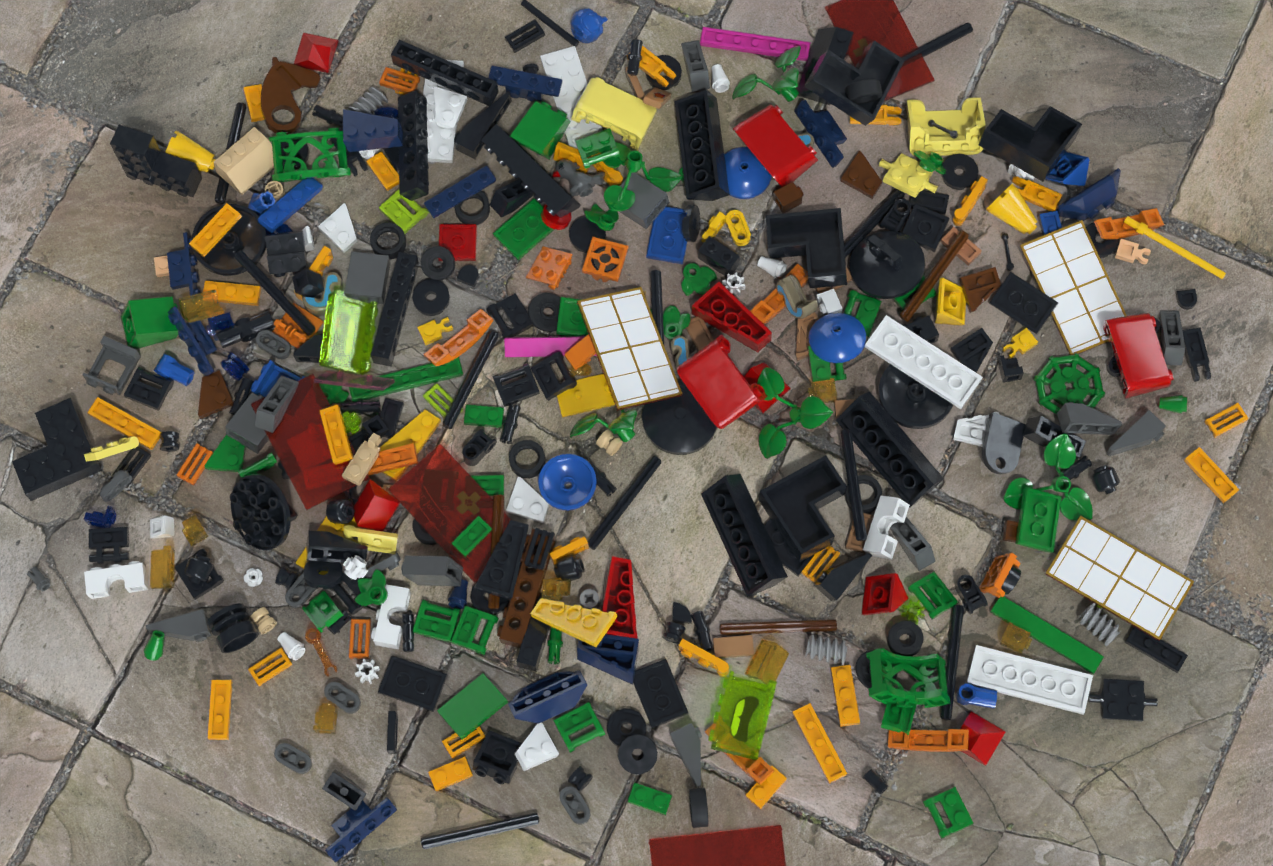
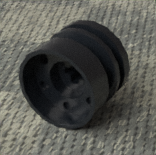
(232, 628)

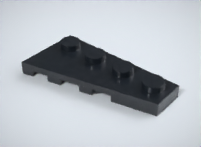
(503, 565)

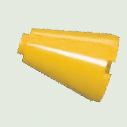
(187, 149)
(1013, 210)

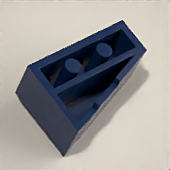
(370, 131)

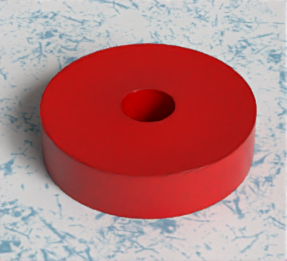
(555, 222)

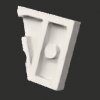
(339, 229)
(971, 430)
(527, 502)

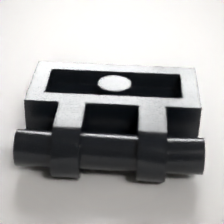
(108, 538)

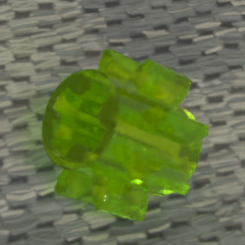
(351, 422)
(910, 615)

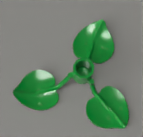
(783, 85)
(622, 199)
(810, 414)
(622, 426)
(1060, 454)

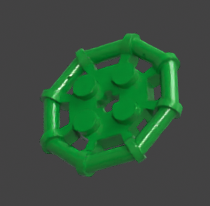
(1068, 375)

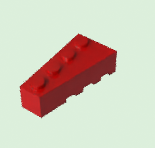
(730, 316)
(620, 598)

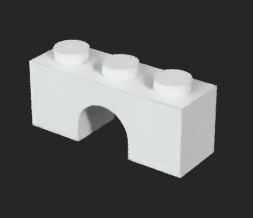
(888, 511)
(99, 580)
(386, 633)

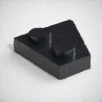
(973, 349)

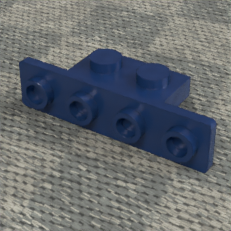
(525, 84)
(824, 130)
(460, 191)
(182, 267)
(196, 339)
(357, 825)

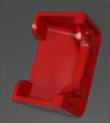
(776, 145)
(1138, 354)
(719, 383)

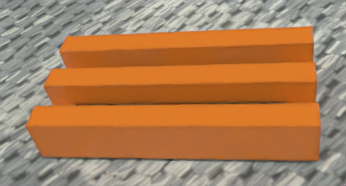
(412, 86)
(192, 455)
(359, 654)

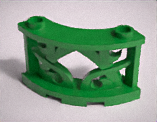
(329, 171)
(886, 665)

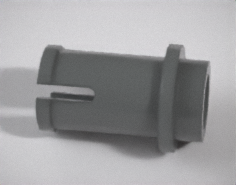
(38, 578)

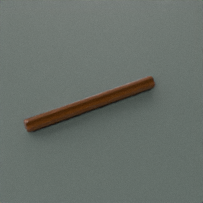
(934, 276)
(497, 531)
(778, 627)

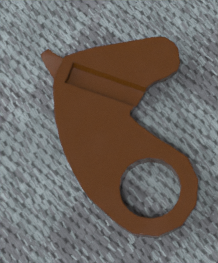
(277, 94)

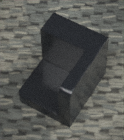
(308, 283)
(1010, 369)

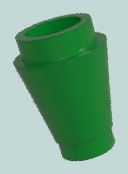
(1174, 403)
(154, 647)

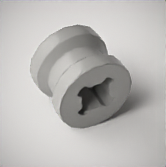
(589, 603)

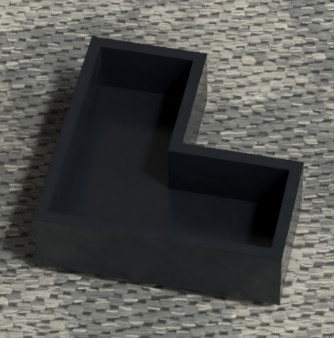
(834, 74)
(1028, 147)
(144, 161)
(811, 234)
(63, 458)
(795, 505)

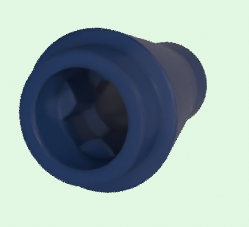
(458, 596)

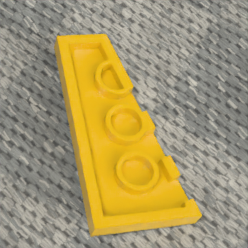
(415, 432)
(574, 620)

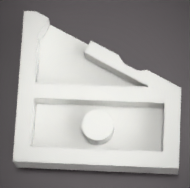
(448, 107)
(536, 748)

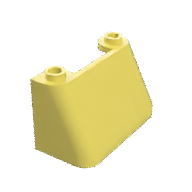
(614, 110)
(968, 123)

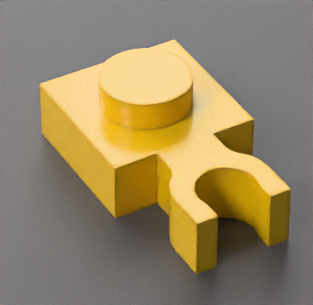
(715, 225)
(432, 332)
(1021, 342)

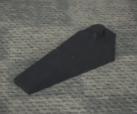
(469, 139)
(533, 643)

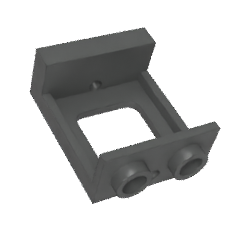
(119, 353)

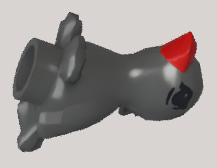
(580, 182)

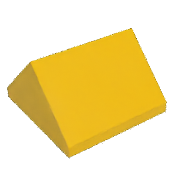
(950, 304)

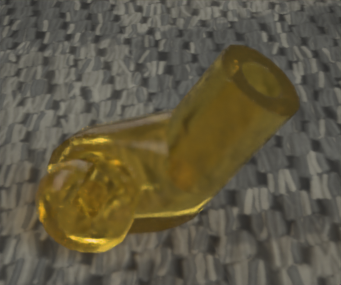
(585, 370)

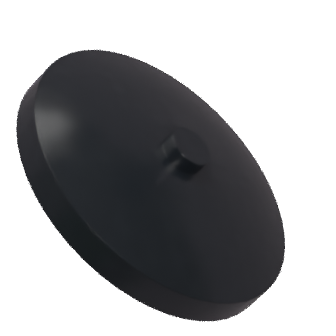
(244, 236)
(910, 401)
(678, 424)

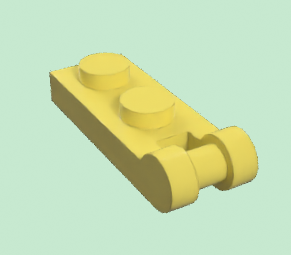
(112, 448)
(374, 540)

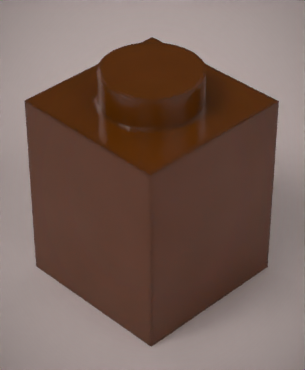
(788, 197)

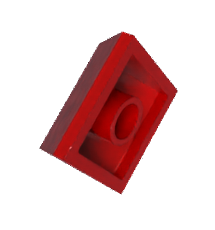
(374, 507)

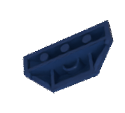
(1092, 199)
(548, 697)

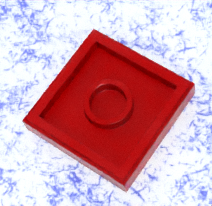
(459, 240)

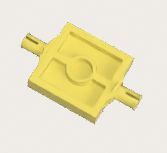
(907, 176)

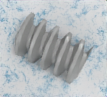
(369, 101)
(1099, 624)
(826, 649)

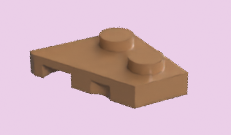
(803, 329)

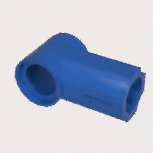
(261, 202)
(170, 368)
(979, 696)

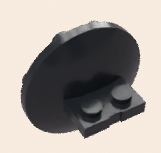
(887, 265)
(261, 512)

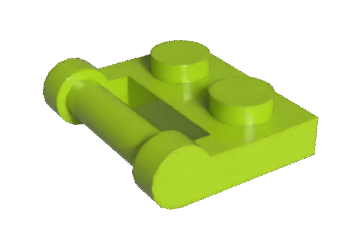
(400, 215)

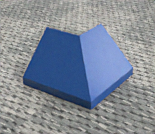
(1070, 170)

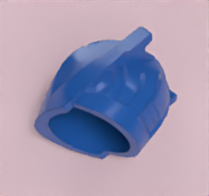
(587, 25)

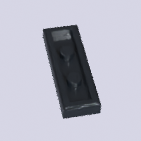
(1157, 650)

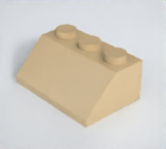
(246, 161)

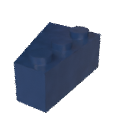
(613, 656)

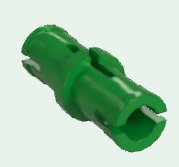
(554, 646)

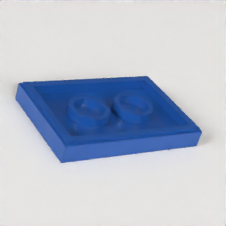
(667, 238)

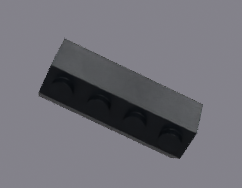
(831, 39)

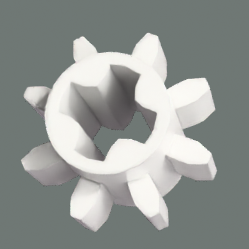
(734, 279)
(355, 567)
(362, 669)

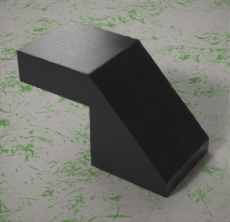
(373, 425)

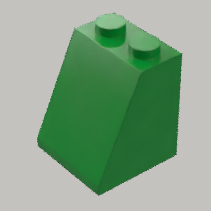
(541, 129)
(147, 322)

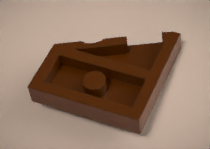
(862, 176)
(979, 287)
(213, 395)

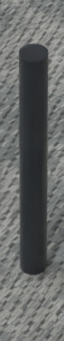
(555, 27)

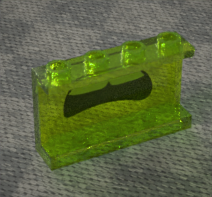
(348, 334)
(742, 716)

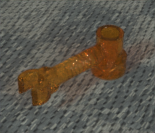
(318, 647)

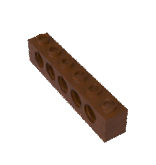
(512, 636)

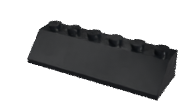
(701, 147)
(530, 172)
(889, 449)
(743, 534)

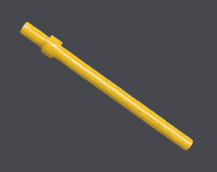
(1142, 228)

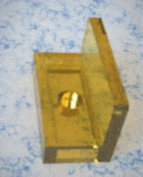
(200, 306)
(162, 568)
(767, 662)

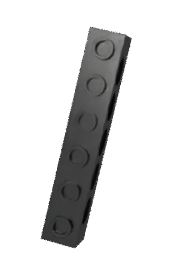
(444, 73)
(414, 152)
(395, 309)

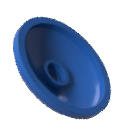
(745, 182)
(840, 345)
(567, 470)

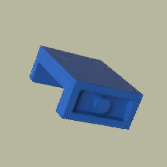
(269, 376)

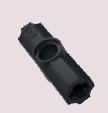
(245, 329)

